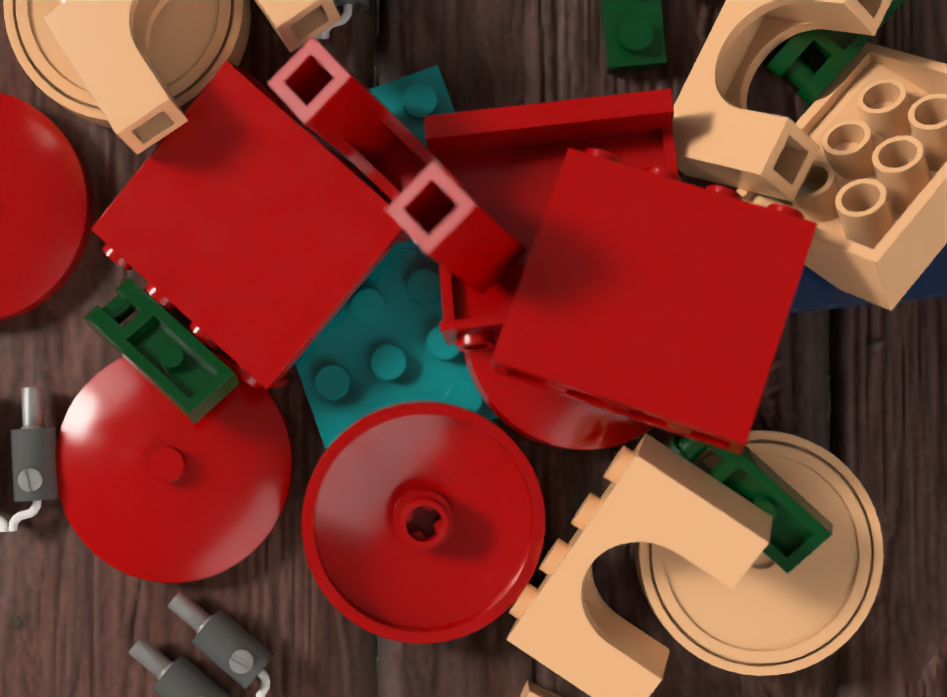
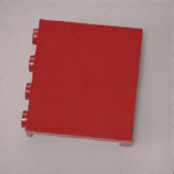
(511, 167)
(249, 227)
(654, 298)

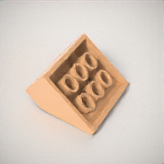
(876, 174)

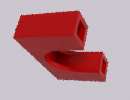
(423, 192)

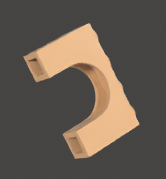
(112, 56)
(711, 121)
(650, 500)

